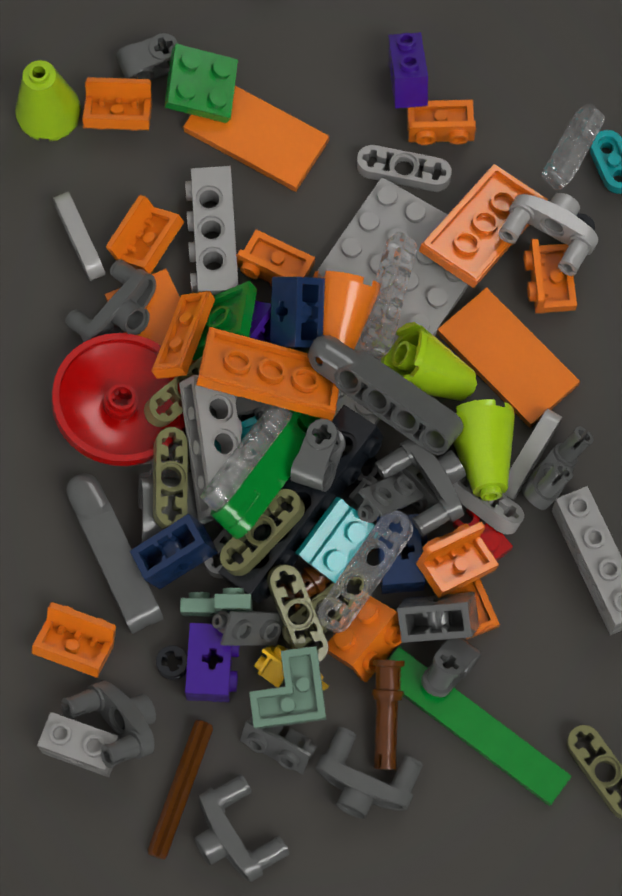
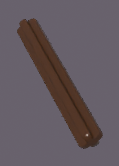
(180, 789)

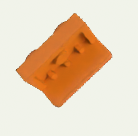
(117, 103)
(442, 122)
(144, 235)
(270, 258)
(549, 287)
(456, 559)
(368, 638)
(75, 639)

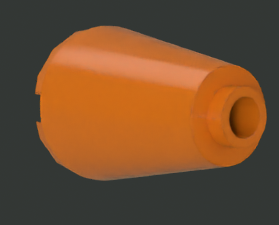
(347, 305)

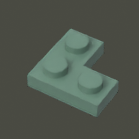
(202, 605)
(300, 698)

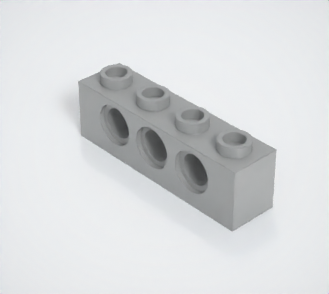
(216, 186)
(203, 430)
(593, 552)

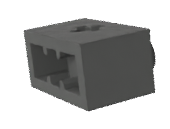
(438, 618)

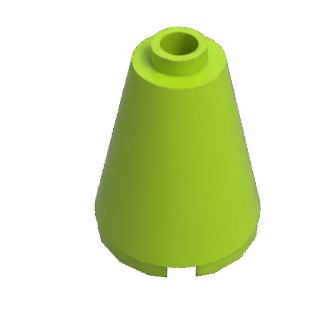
(46, 103)
(430, 364)
(486, 446)

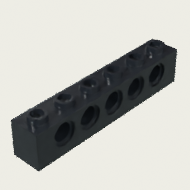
(366, 443)

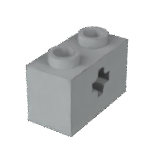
(75, 743)

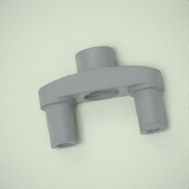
(558, 220)

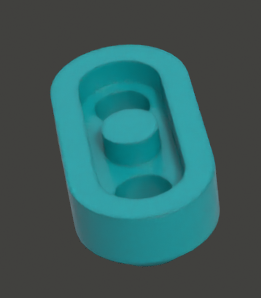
(608, 164)

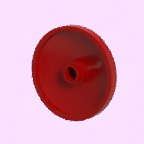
(103, 397)

